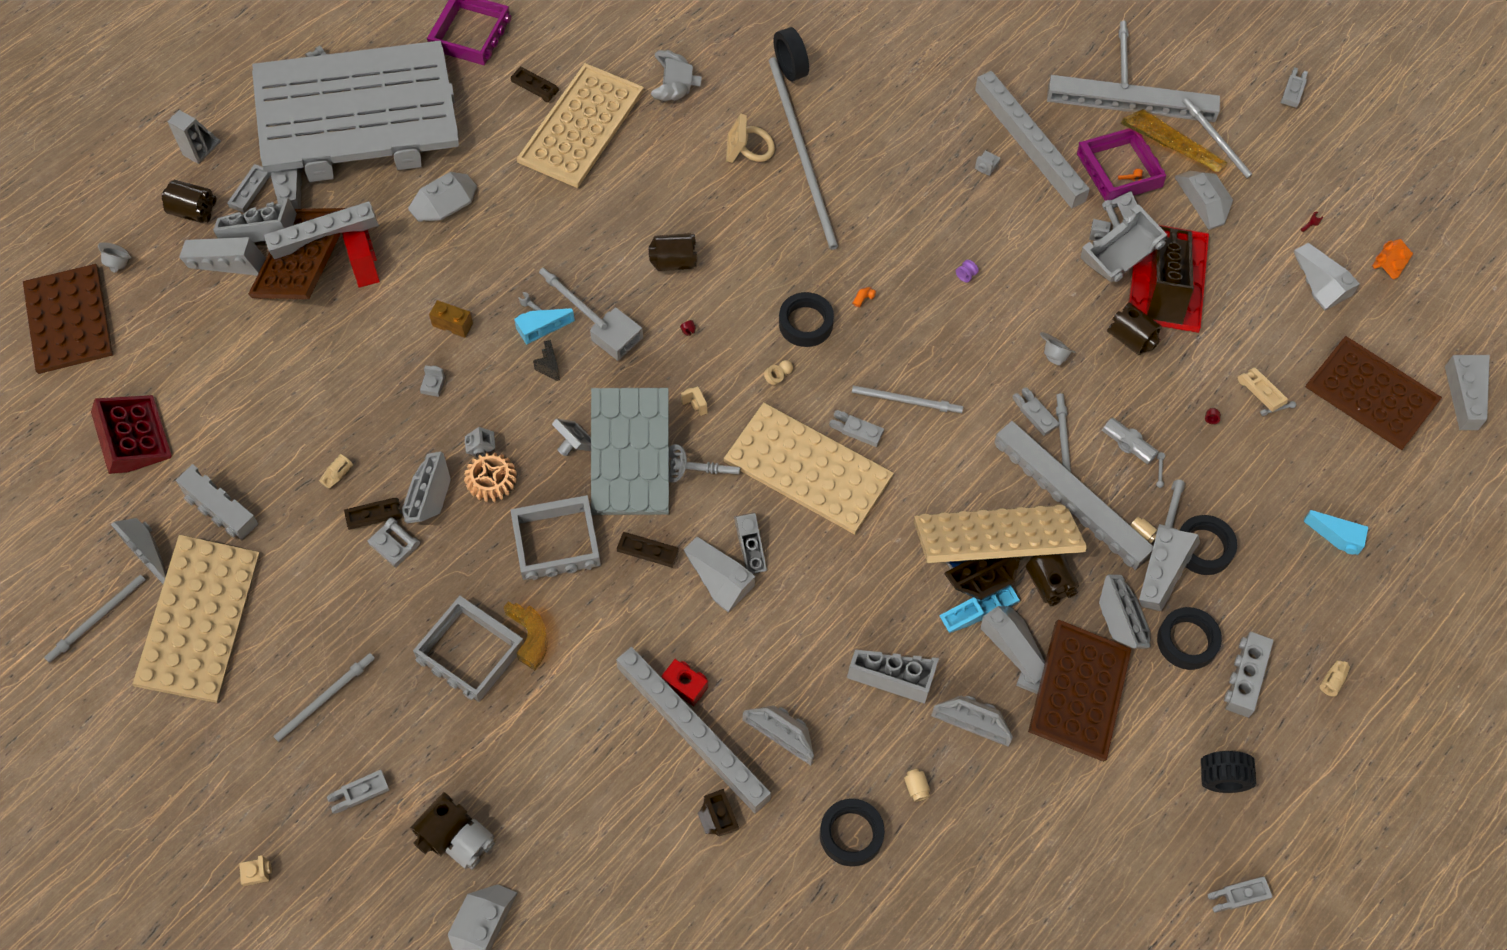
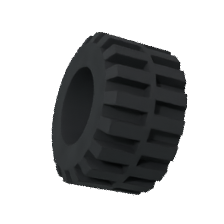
(1228, 771)

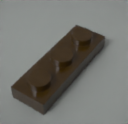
(647, 549)

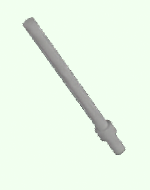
(1123, 35)
(1195, 111)
(553, 281)
(944, 406)
(1061, 413)
(64, 645)
(355, 670)

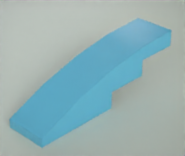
(974, 609)

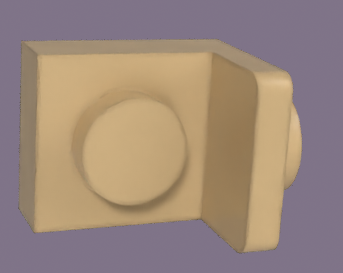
(696, 398)
(255, 871)

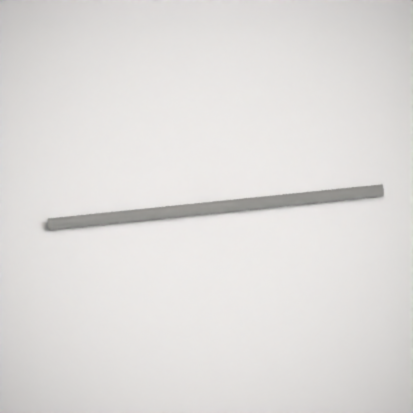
(803, 154)

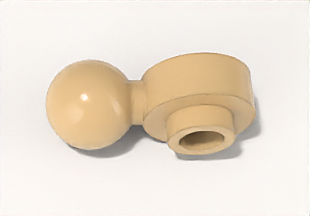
(775, 374)

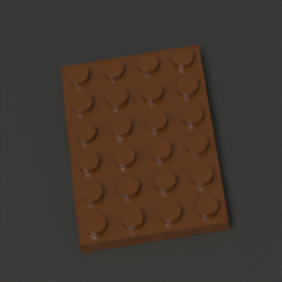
(297, 273)
(67, 318)
(1373, 392)
(1080, 690)

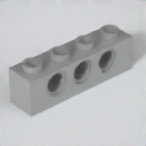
(1245, 703)

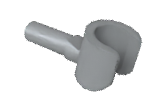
(527, 302)

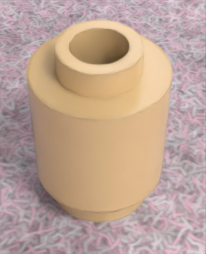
(1145, 529)
(917, 785)

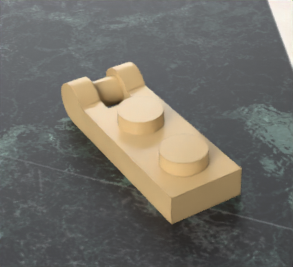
(1263, 389)

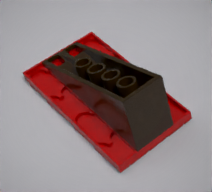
(1172, 280)

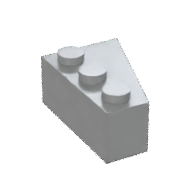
(192, 136)

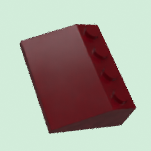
(129, 432)

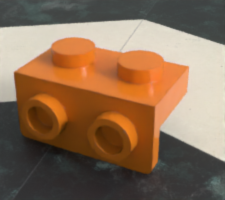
(1393, 258)

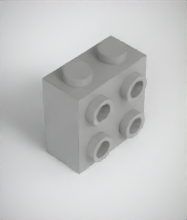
(619, 335)

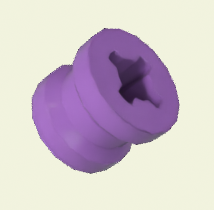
(967, 270)

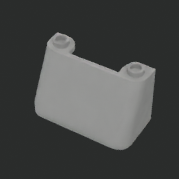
(1124, 245)

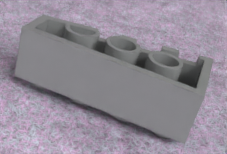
(288, 184)
(256, 222)
(223, 255)
(1469, 389)
(216, 503)
(1167, 561)
(894, 673)

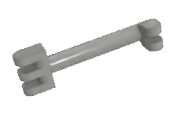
(1178, 487)

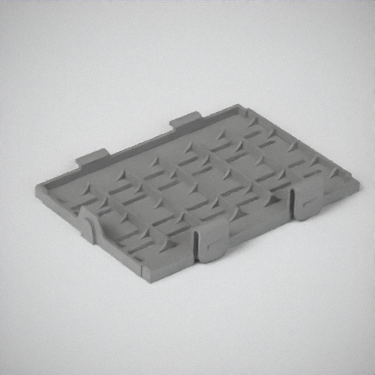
(321, 149)

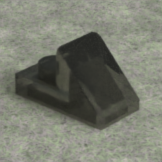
(547, 364)

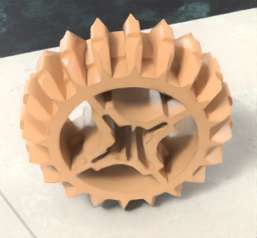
(485, 486)

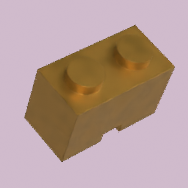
(451, 318)

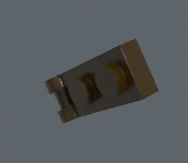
(534, 83)
(372, 513)

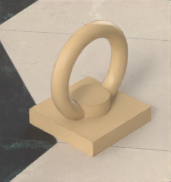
(738, 139)

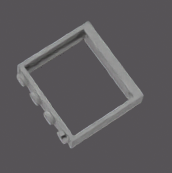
(551, 510)
(463, 606)

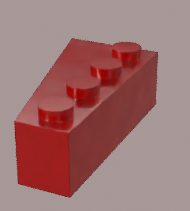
(361, 257)

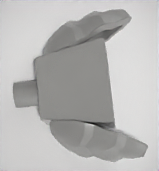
(676, 77)

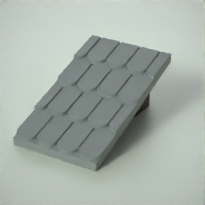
(629, 451)

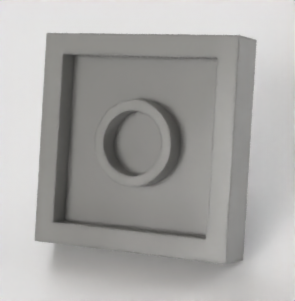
(574, 435)

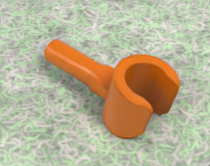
(1136, 173)

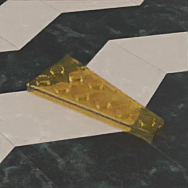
(1157, 130)

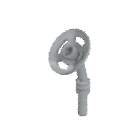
(682, 464)

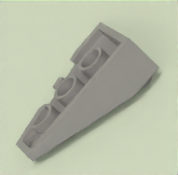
(1326, 277)
(721, 575)
(1014, 639)

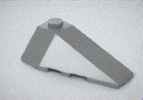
(141, 542)

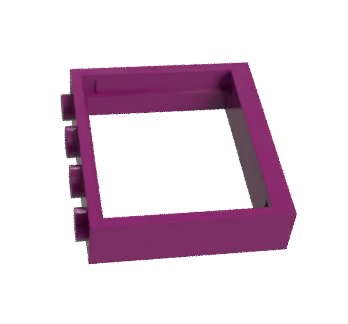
(480, 6)
(1086, 155)

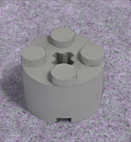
(470, 844)

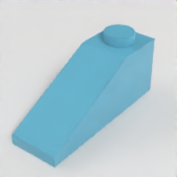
(542, 322)
(1339, 532)

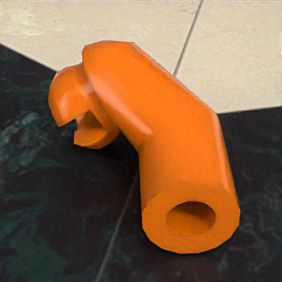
(862, 294)

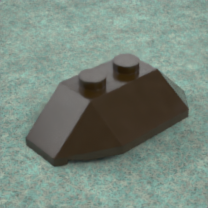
(984, 576)

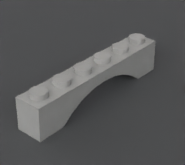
(292, 238)

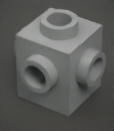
(479, 442)

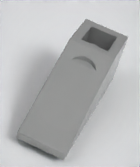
(750, 542)

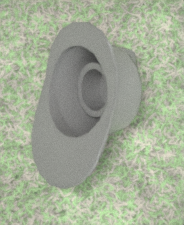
(113, 256)
(1055, 350)

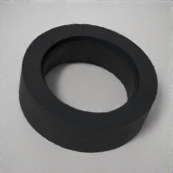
(791, 54)
(810, 300)
(1226, 535)
(1199, 618)
(856, 807)

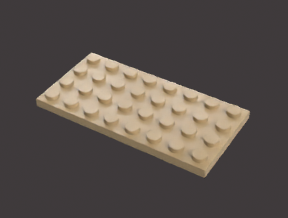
(580, 125)
(809, 468)
(998, 534)
(196, 619)

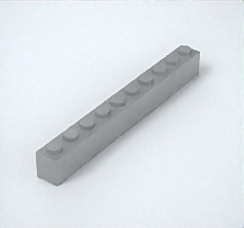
(1131, 99)
(1032, 139)
(1073, 495)
(693, 730)

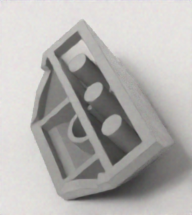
(1207, 196)
(443, 197)
(427, 489)
(1124, 613)
(974, 717)
(782, 729)
(481, 918)

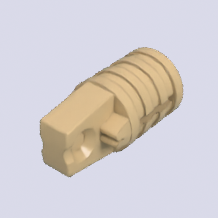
(336, 471)
(1335, 678)

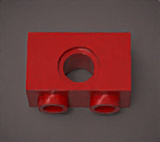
(689, 692)

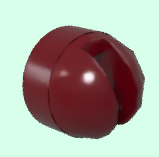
(688, 327)
(1212, 416)

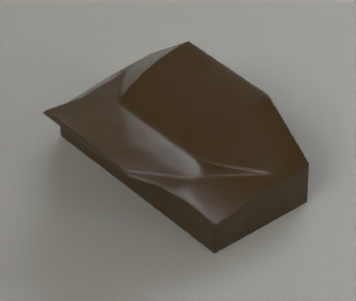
(717, 814)

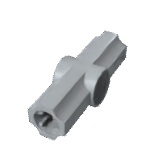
(1130, 441)

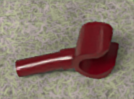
(1313, 221)

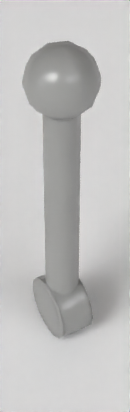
(1292, 404)
(1160, 457)

